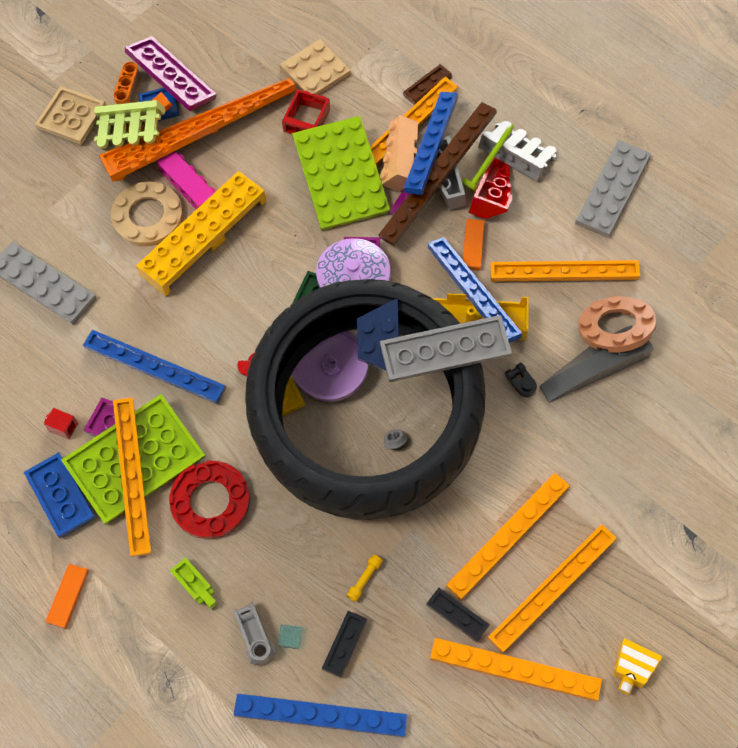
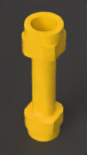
(373, 564)

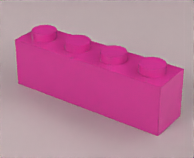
(185, 179)

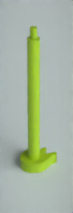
(471, 185)

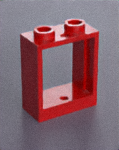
(305, 98)

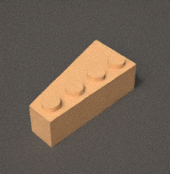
(399, 152)

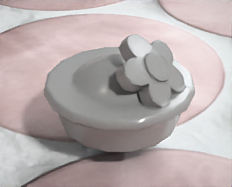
(395, 439)

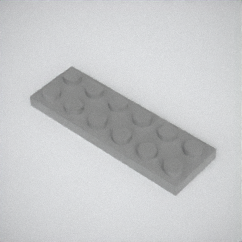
(613, 188)
(44, 283)
(445, 348)

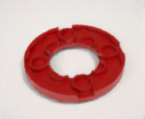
(197, 475)

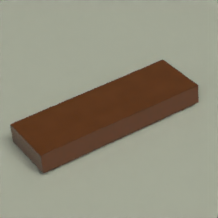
(426, 83)

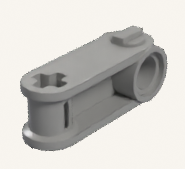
(254, 635)

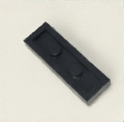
(457, 615)
(344, 644)

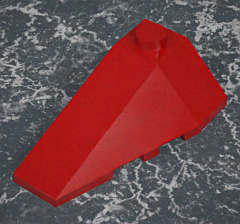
(493, 192)

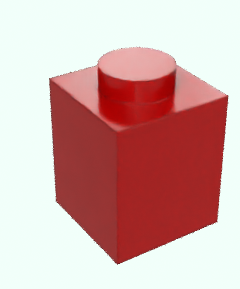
(60, 423)

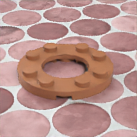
(620, 342)

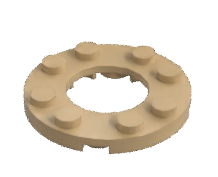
(152, 234)

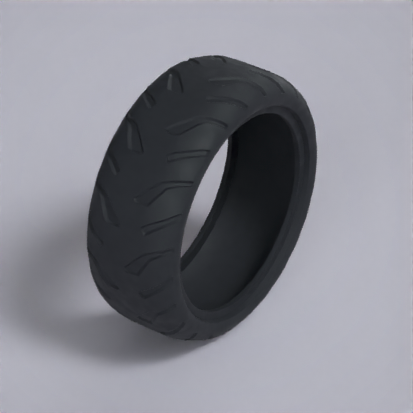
(291, 337)

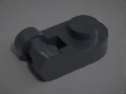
(526, 385)

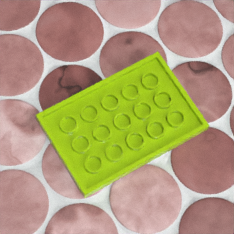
(341, 173)
(164, 454)

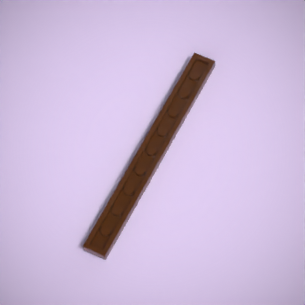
(440, 171)

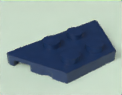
(373, 328)

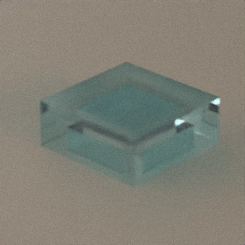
(290, 636)

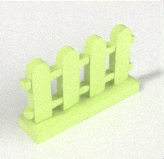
(130, 113)

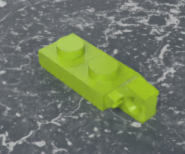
(194, 583)

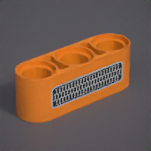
(127, 84)

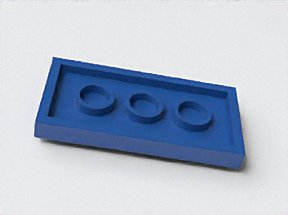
(59, 495)

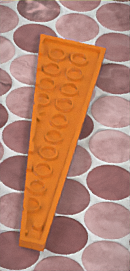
(130, 158)

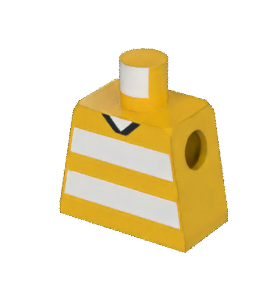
(634, 665)

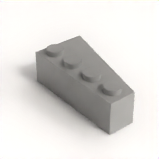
(452, 188)

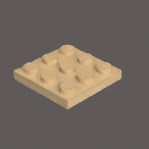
(315, 68)
(69, 115)

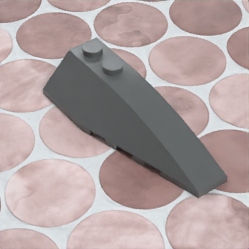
(590, 367)

